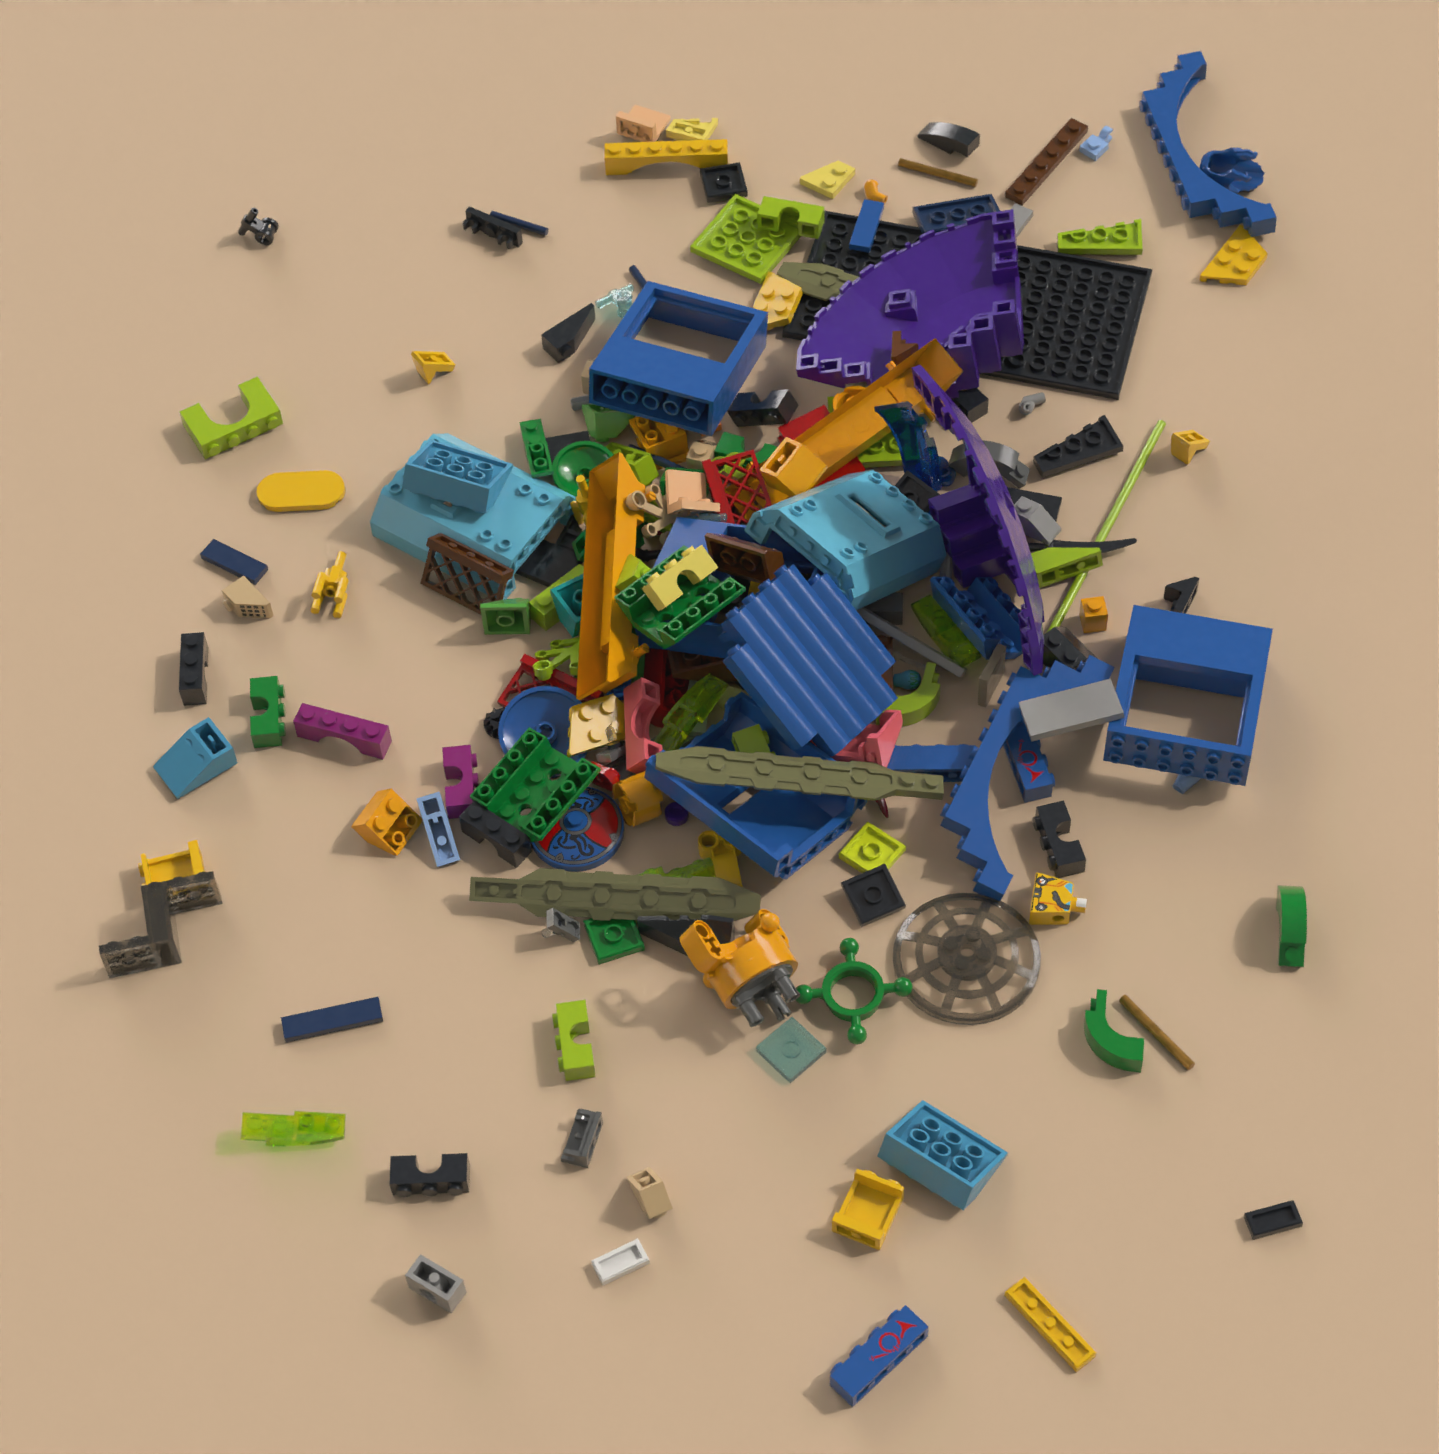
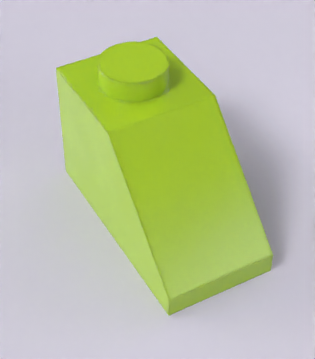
(631, 571)

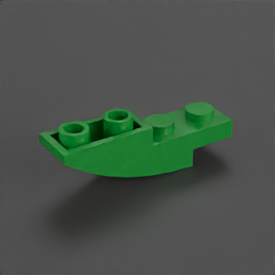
(536, 448)

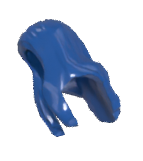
(1233, 169)

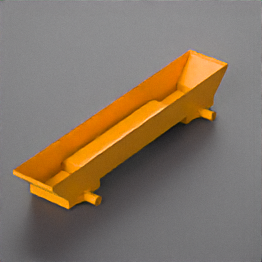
(856, 424)
(606, 642)

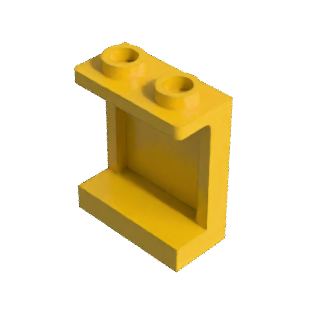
(172, 865)
(868, 1209)

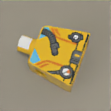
(1053, 901)

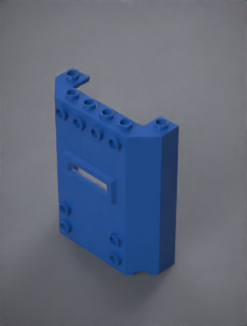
(772, 827)

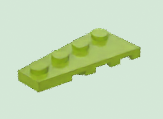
(1114, 240)

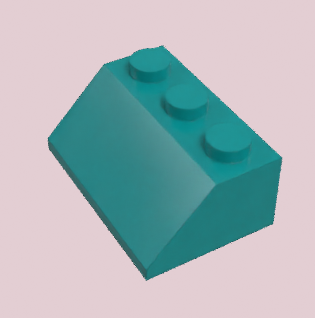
(568, 604)

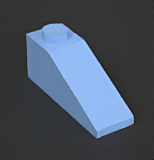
(438, 829)

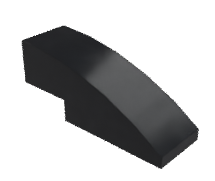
(950, 137)

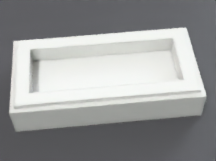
(620, 1262)

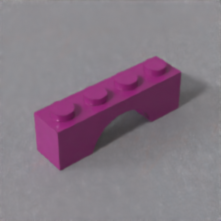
(367, 736)

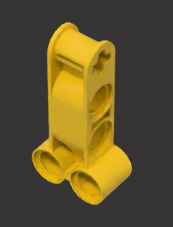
(722, 855)

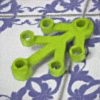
(544, 667)

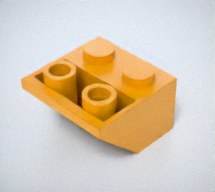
(659, 438)
(792, 468)
(387, 822)

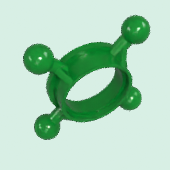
(849, 948)

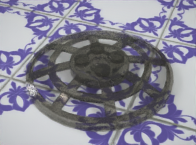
(971, 967)

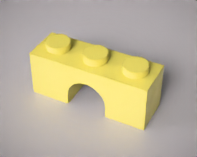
(694, 565)

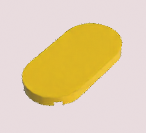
(300, 490)

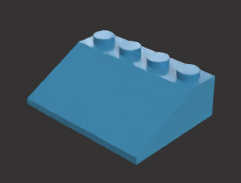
(456, 476)
(941, 1154)

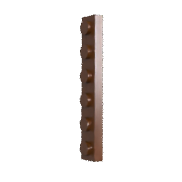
(1046, 161)

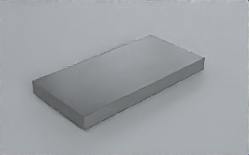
(1071, 710)

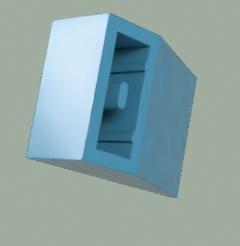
(195, 758)

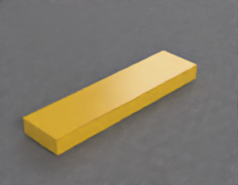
(1050, 1324)

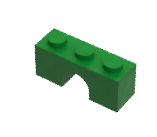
(733, 443)
(268, 727)

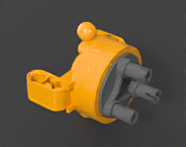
(748, 967)

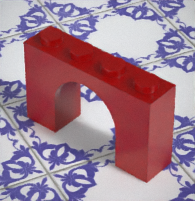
(803, 423)

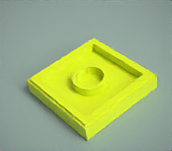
(871, 849)

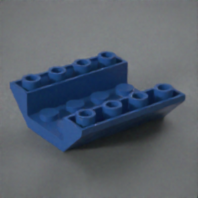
(981, 613)

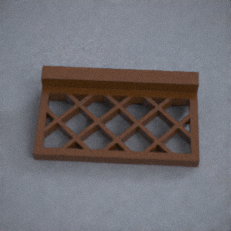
(467, 559)

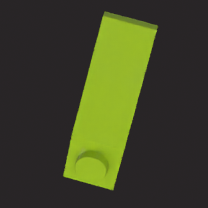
(639, 462)
(1062, 563)

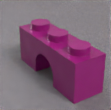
(459, 765)

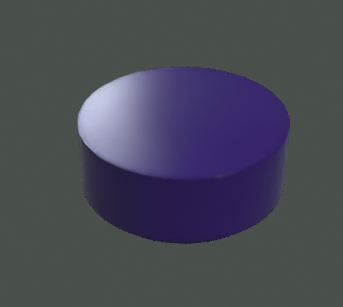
(676, 814)

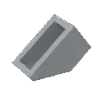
(1036, 521)

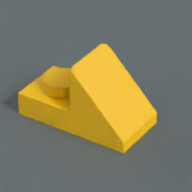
(429, 362)
(1186, 443)

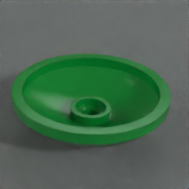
(577, 460)

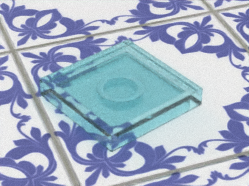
(791, 1049)

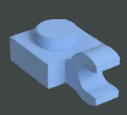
(1096, 146)

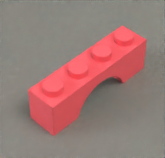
(640, 703)

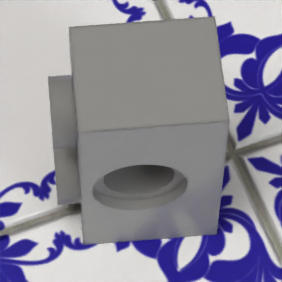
(435, 1283)

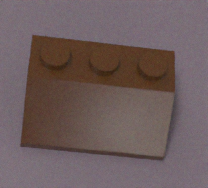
(743, 558)

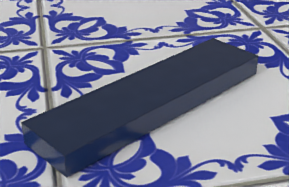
(331, 1019)

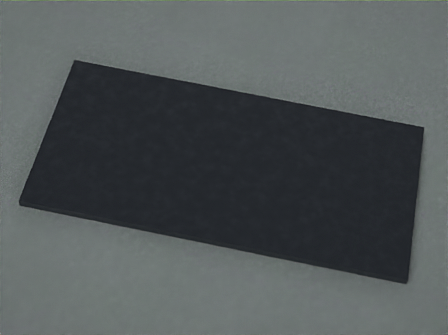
(1074, 308)

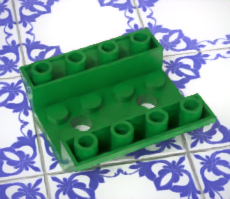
(685, 612)
(524, 782)

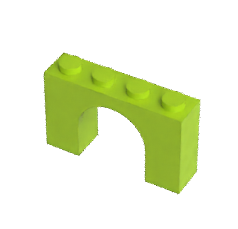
(216, 438)

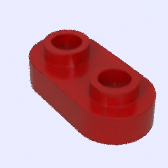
(606, 777)

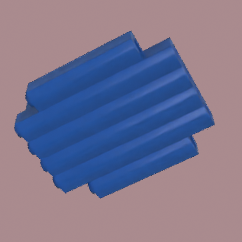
(808, 660)

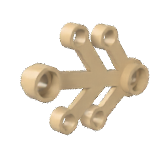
(637, 501)

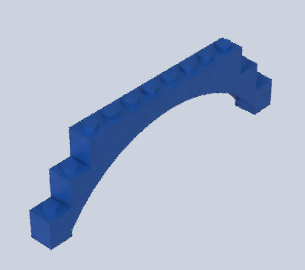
(1197, 191)
(969, 809)

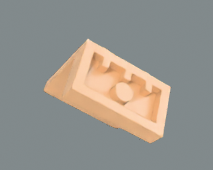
(641, 124)
(687, 494)

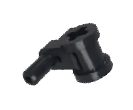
(259, 227)

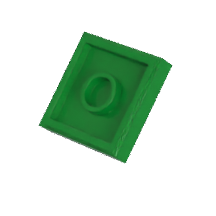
(613, 938)

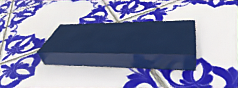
(234, 561)

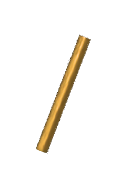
(937, 172)
(1156, 1032)

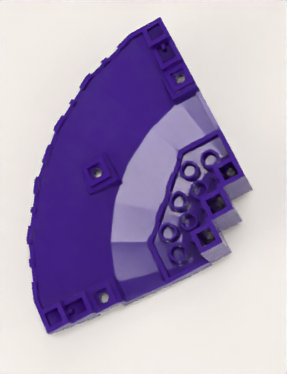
(943, 287)
(982, 523)

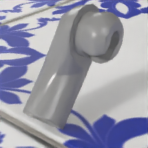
(1028, 402)

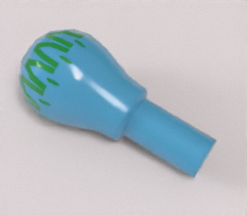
(908, 680)

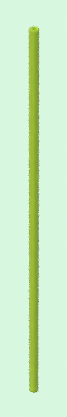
(1110, 520)

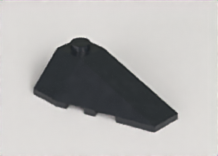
(669, 931)

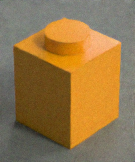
(1093, 614)

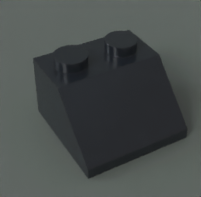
(1064, 648)

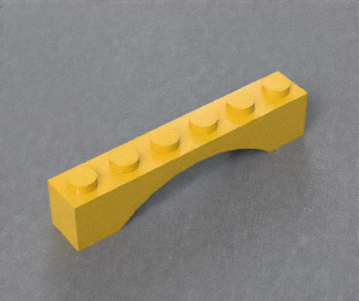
(626, 157)

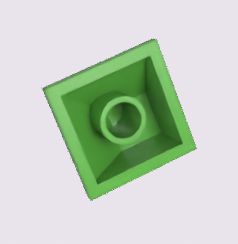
(604, 422)
(506, 616)

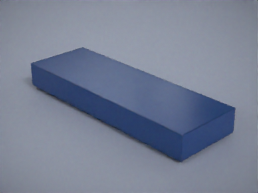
(866, 225)

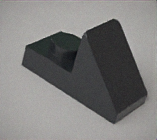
(1181, 594)

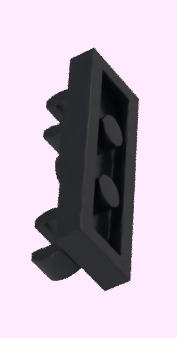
(493, 227)

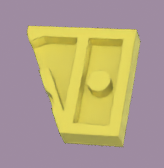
(691, 129)
(828, 179)

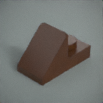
(901, 349)

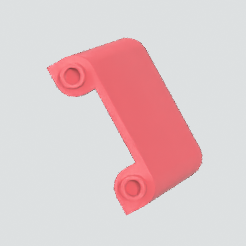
(874, 742)

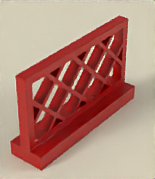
(717, 489)
(558, 679)

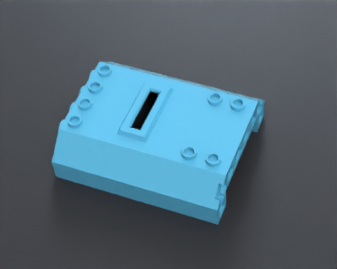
(505, 533)
(849, 543)

